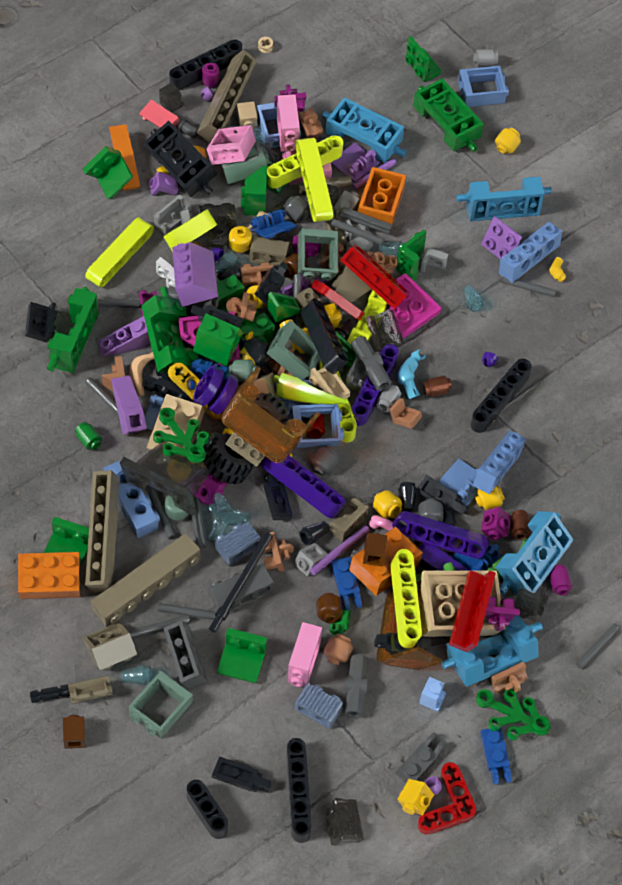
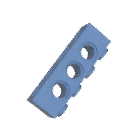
(530, 252)
(499, 462)
(140, 523)

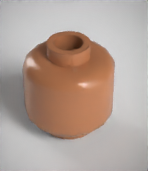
(338, 649)

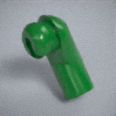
(342, 624)

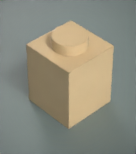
(247, 114)

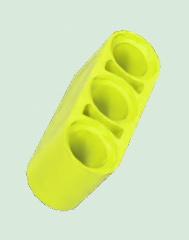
(191, 229)

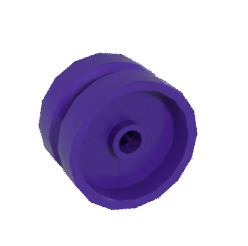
(215, 389)

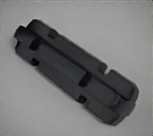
(49, 693)

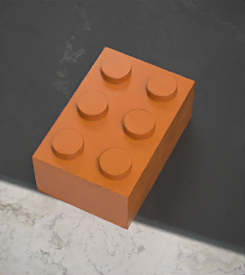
(382, 195)
(49, 575)
(379, 577)

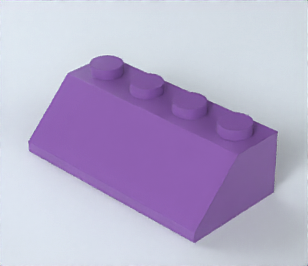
(194, 273)

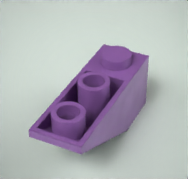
(126, 339)
(128, 406)

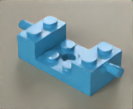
(381, 135)
(505, 204)
(526, 568)
(511, 646)

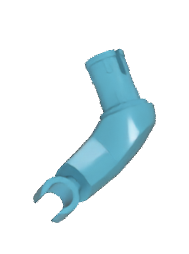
(406, 374)

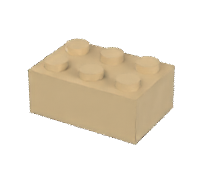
(184, 412)

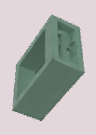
(241, 170)
(318, 236)
(289, 360)
(173, 689)

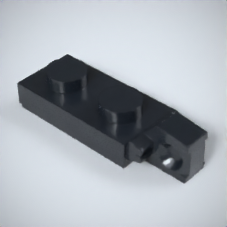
(271, 282)
(222, 315)
(164, 387)
(435, 490)
(277, 498)
(392, 645)
(240, 776)

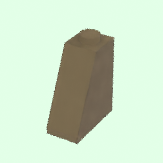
(348, 285)

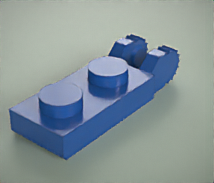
(346, 582)
(496, 754)

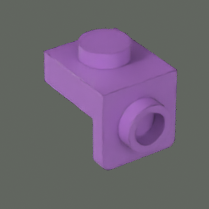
(164, 183)

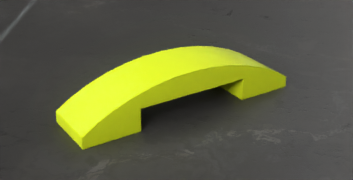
(374, 307)

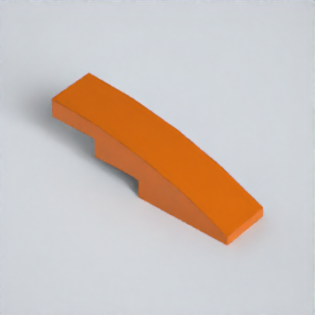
(121, 142)

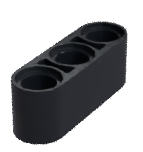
(208, 818)

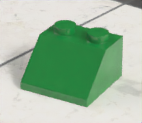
(254, 192)
(217, 339)

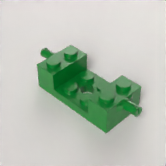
(460, 125)
(162, 321)
(261, 325)
(67, 349)

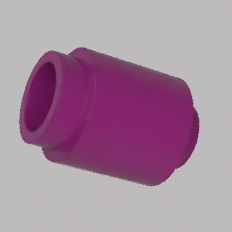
(210, 75)
(560, 580)

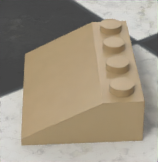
(441, 599)

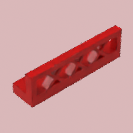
(374, 276)
(472, 610)

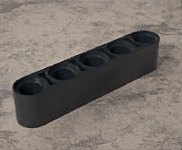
(191, 71)
(324, 336)
(499, 402)
(298, 799)

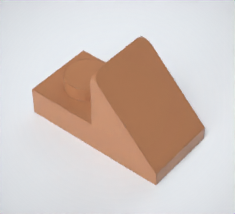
(117, 371)

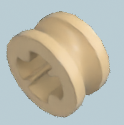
(263, 41)

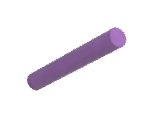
(363, 181)

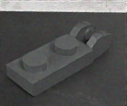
(420, 759)

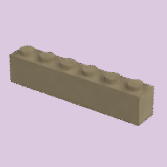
(227, 95)
(102, 531)
(145, 580)

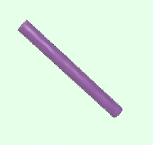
(339, 550)

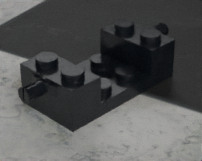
(191, 169)

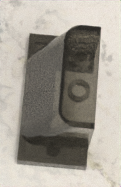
(168, 474)

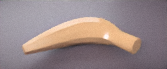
(136, 370)

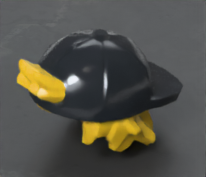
(256, 350)

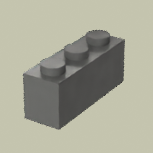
(256, 586)
(185, 654)

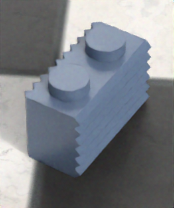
(237, 543)
(319, 705)

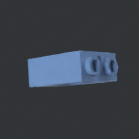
(482, 74)
(336, 417)

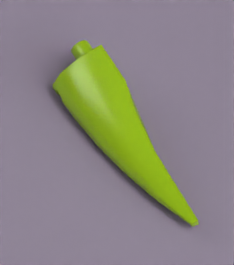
(300, 391)

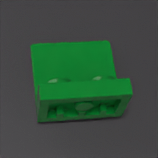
(421, 61)
(109, 170)
(408, 255)
(68, 538)
(242, 655)

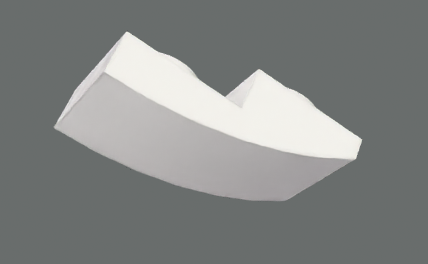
(166, 271)

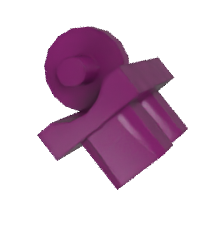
(300, 97)
(501, 615)

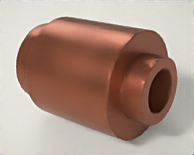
(437, 386)
(519, 524)

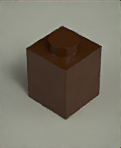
(374, 549)
(74, 732)

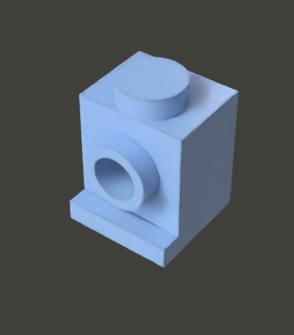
(433, 694)

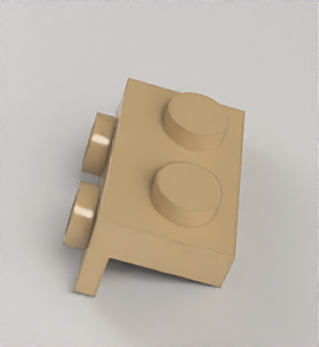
(329, 383)

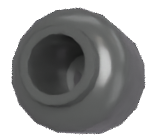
(297, 208)
(325, 460)
(431, 509)

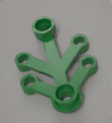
(194, 453)
(514, 714)

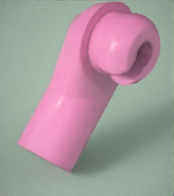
(377, 521)

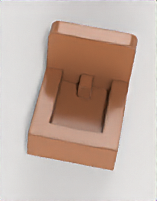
(403, 415)

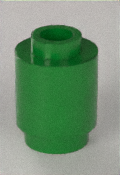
(88, 436)

